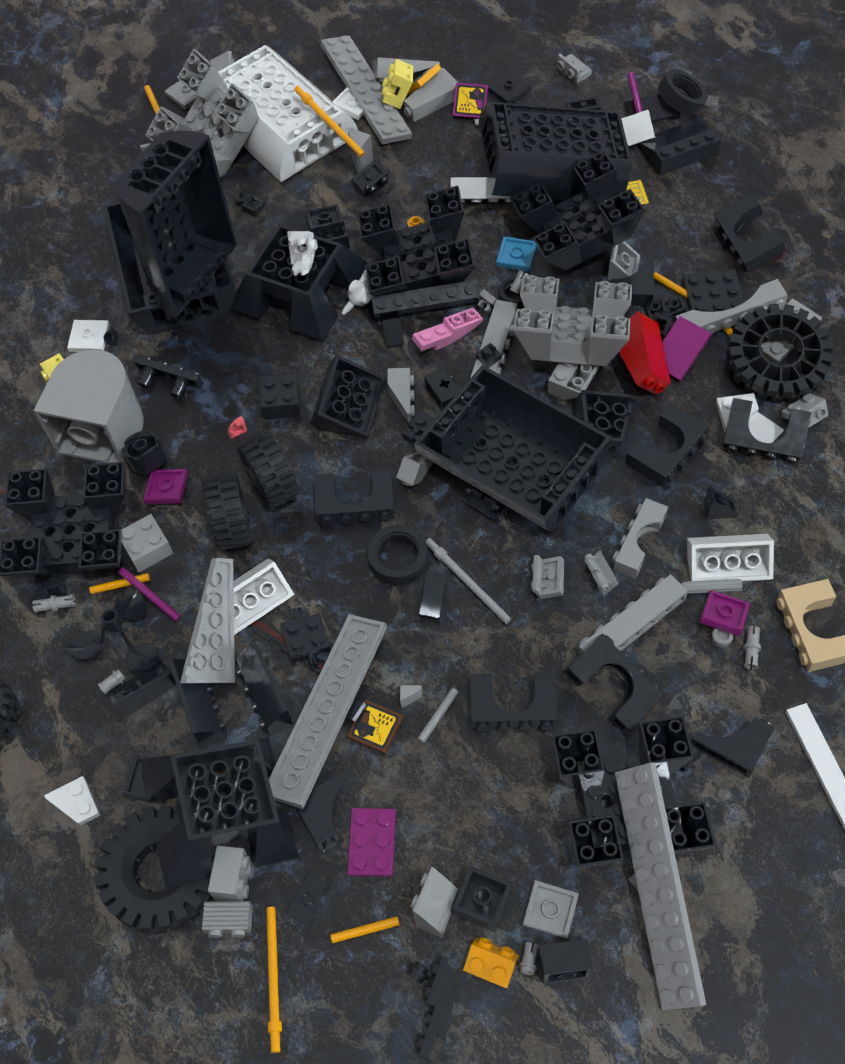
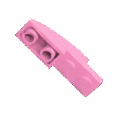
(449, 331)

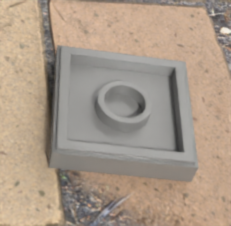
(550, 909)

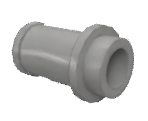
(516, 286)
(112, 681)
(528, 963)

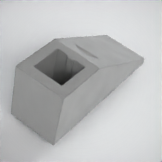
(400, 390)

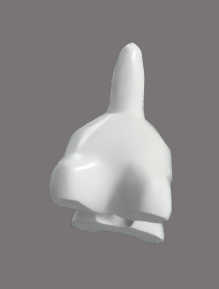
(357, 294)

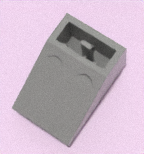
(435, 903)

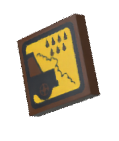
(375, 727)

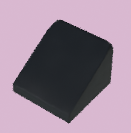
(354, 711)

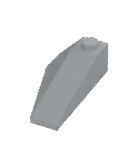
(381, 66)

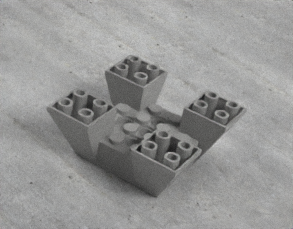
(217, 111)
(568, 332)

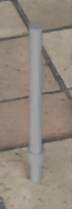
(442, 555)

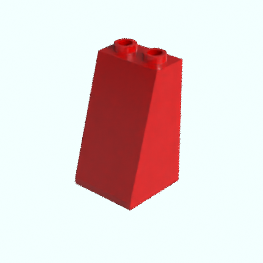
(645, 354)

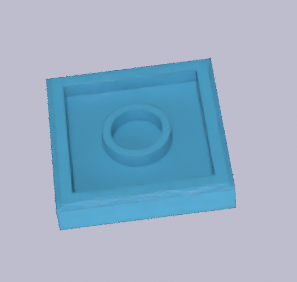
(516, 254)

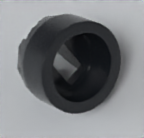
(108, 337)

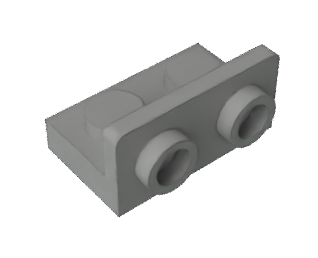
(573, 67)

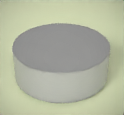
(721, 638)

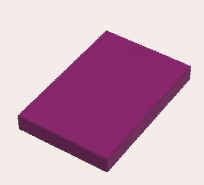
(683, 346)

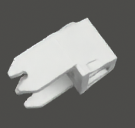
(301, 256)

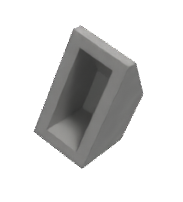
(413, 469)

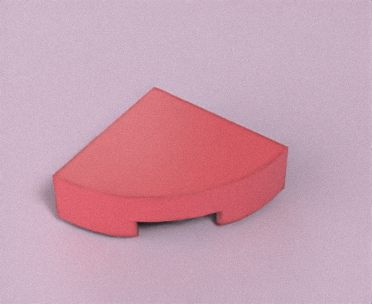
(237, 427)

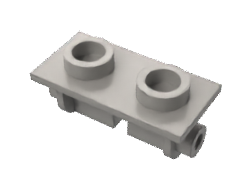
(601, 572)

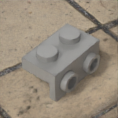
(809, 403)
(548, 577)

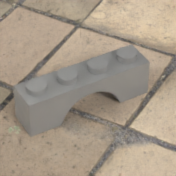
(649, 519)

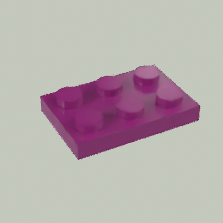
(372, 842)

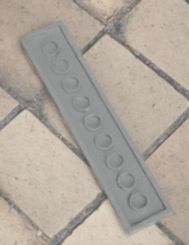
(366, 89)
(325, 710)
(659, 888)

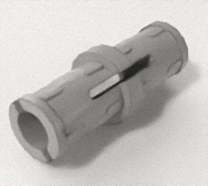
(54, 603)
(752, 647)

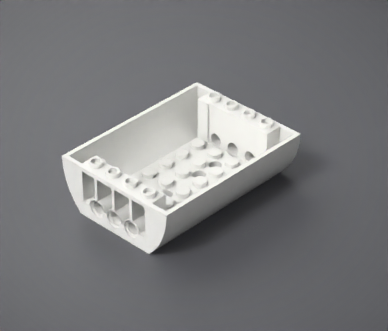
(280, 138)

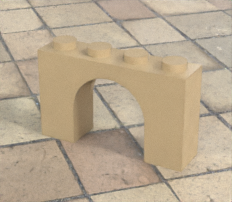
(814, 651)

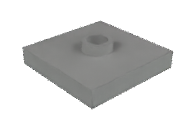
(181, 95)

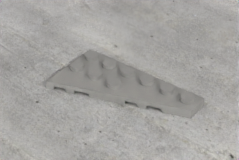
(212, 642)

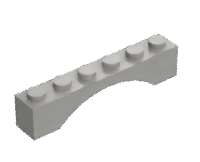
(714, 321)

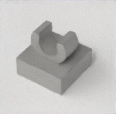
(487, 299)

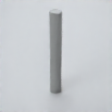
(437, 715)

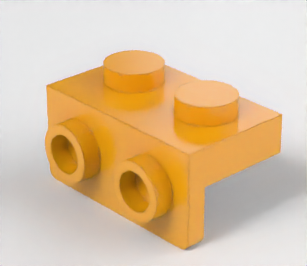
(491, 962)

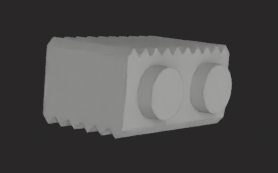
(226, 918)

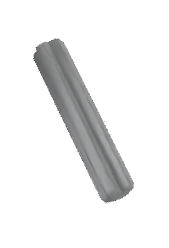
(714, 585)

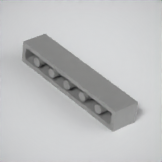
(498, 332)
(642, 614)

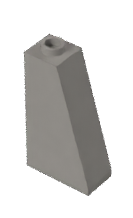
(431, 96)

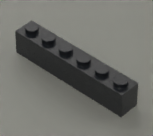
(425, 299)

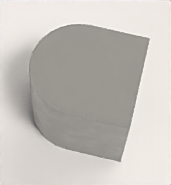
(90, 407)

